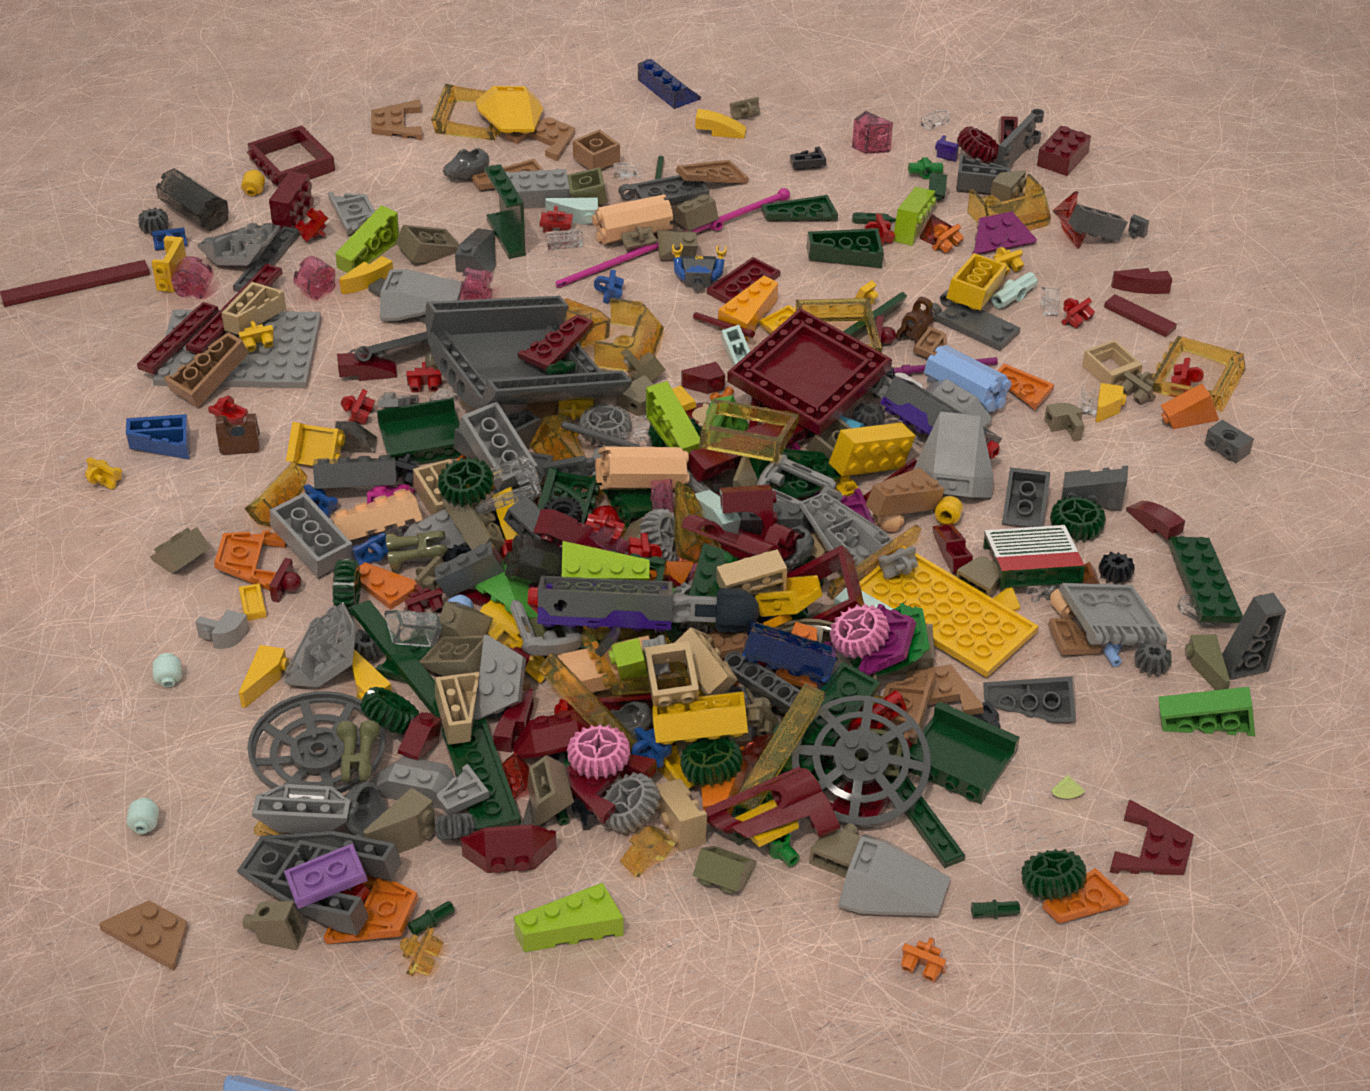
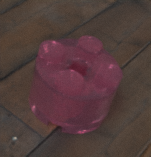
(192, 277)
(315, 277)
(476, 284)

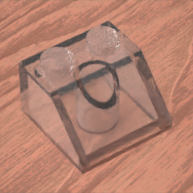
(413, 627)

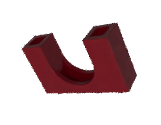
(752, 499)

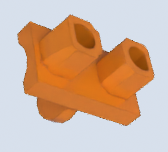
(945, 235)
(927, 956)

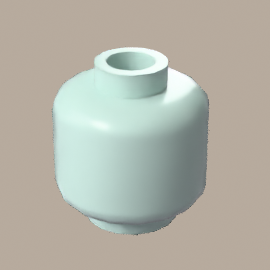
(167, 669)
(142, 814)

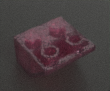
(872, 134)

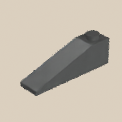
(477, 251)
(1042, 698)

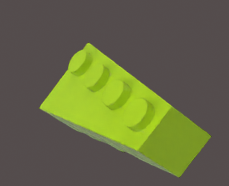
(913, 214)
(669, 418)
(628, 659)

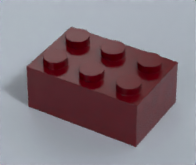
(1063, 150)
(291, 200)

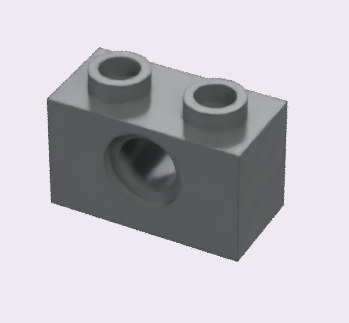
(1229, 441)

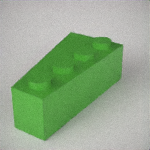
(1209, 711)

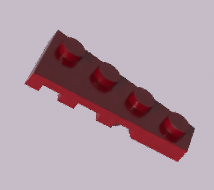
(556, 343)

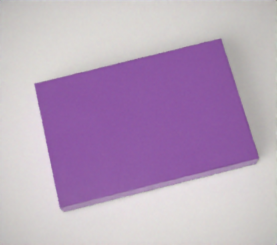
(325, 876)

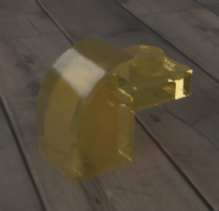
(646, 844)

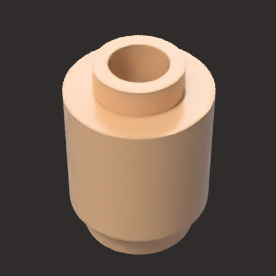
(1061, 604)

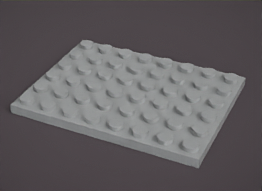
(279, 366)

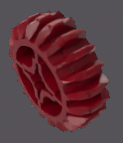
(978, 144)

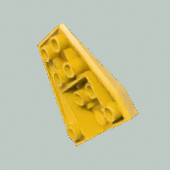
(510, 108)

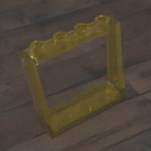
(444, 109)
(844, 310)
(1227, 382)
(742, 442)
(677, 678)

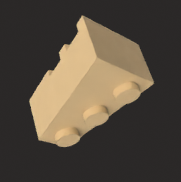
(253, 304)
(426, 485)
(754, 574)
(710, 669)
(457, 704)
(681, 815)

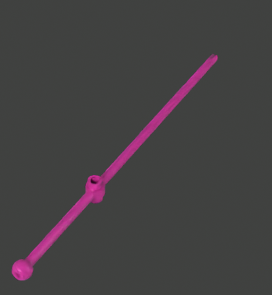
(782, 195)

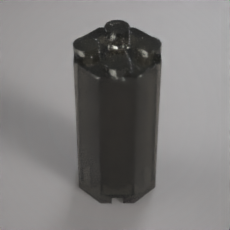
(192, 199)
(531, 560)

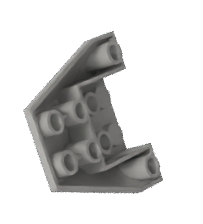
(240, 245)
(408, 291)
(958, 456)
(840, 526)
(324, 649)
(891, 881)

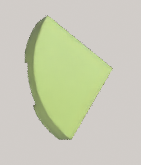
(1067, 788)

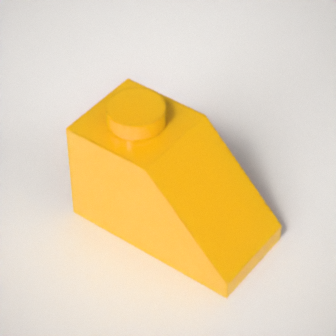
(1109, 401)

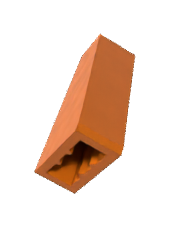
(718, 792)

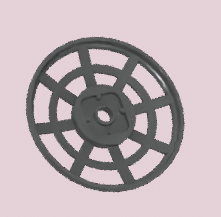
(307, 741)
(871, 769)

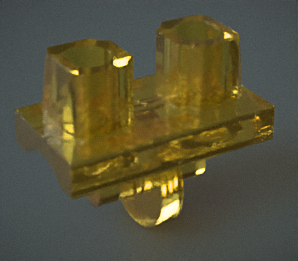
(420, 962)

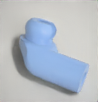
(1111, 652)

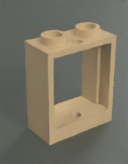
(1114, 350)
(665, 654)

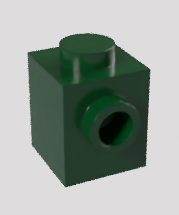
(938, 184)

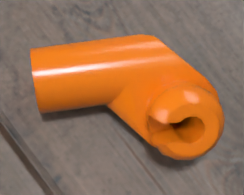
(728, 392)

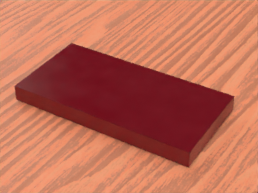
(741, 278)

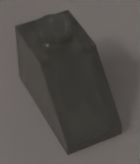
(357, 438)

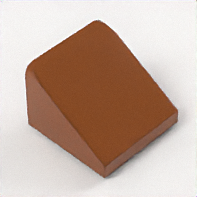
(1090, 575)

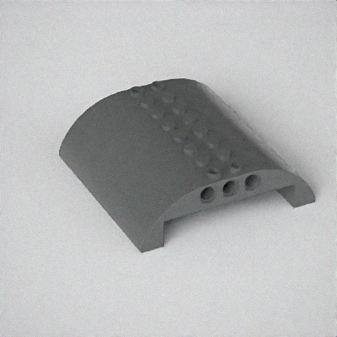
(479, 345)

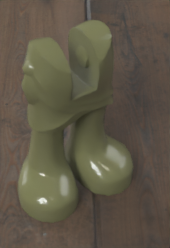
(424, 550)
(348, 734)

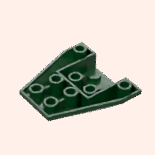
(794, 485)

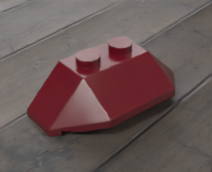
(548, 734)
(509, 847)

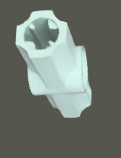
(1014, 290)

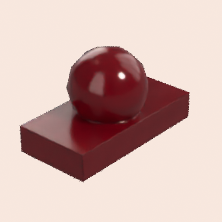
(886, 334)
(284, 580)

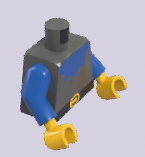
(698, 271)

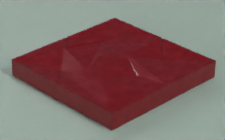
(809, 370)

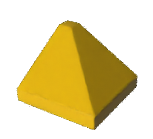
(1008, 598)

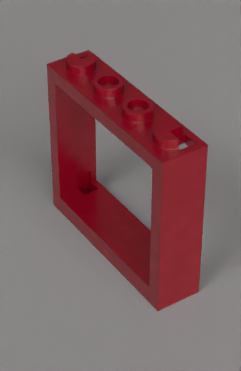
(322, 165)
(826, 565)

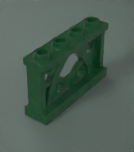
(565, 483)

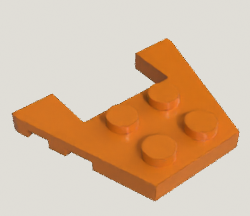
(241, 552)
(388, 912)

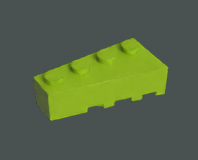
(370, 240)
(599, 563)
(569, 919)

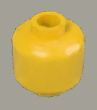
(253, 182)
(948, 510)

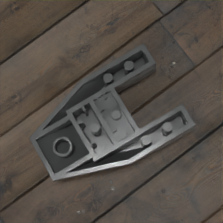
(278, 853)

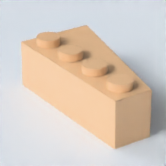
(378, 514)

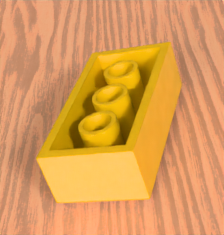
(976, 281)
(871, 449)
(706, 717)

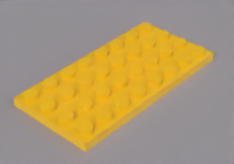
(963, 618)

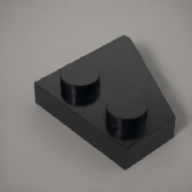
(804, 159)

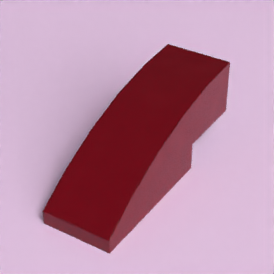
(1142, 281)
(372, 369)
(1157, 518)
(952, 546)
(513, 722)

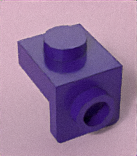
(946, 149)

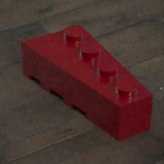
(557, 527)

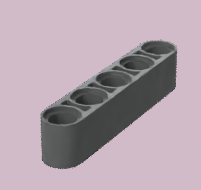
(760, 681)

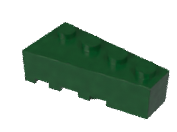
(850, 247)

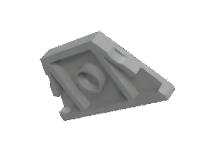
(351, 210)
(499, 678)

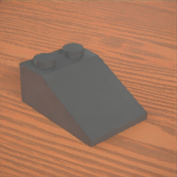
(1026, 498)

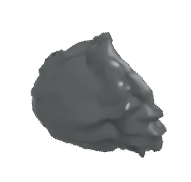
(467, 164)
(803, 549)
(635, 715)
(364, 807)

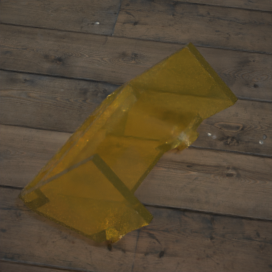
(1030, 209)
(644, 339)

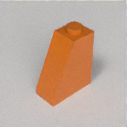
(1190, 408)

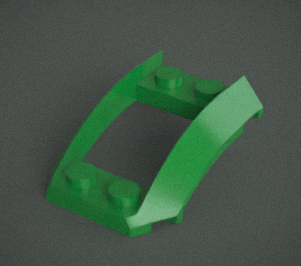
(919, 642)

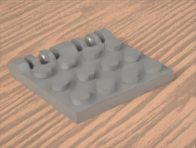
(1112, 614)

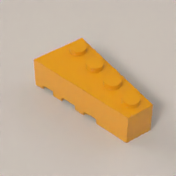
(750, 304)

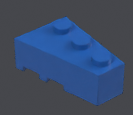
(160, 435)

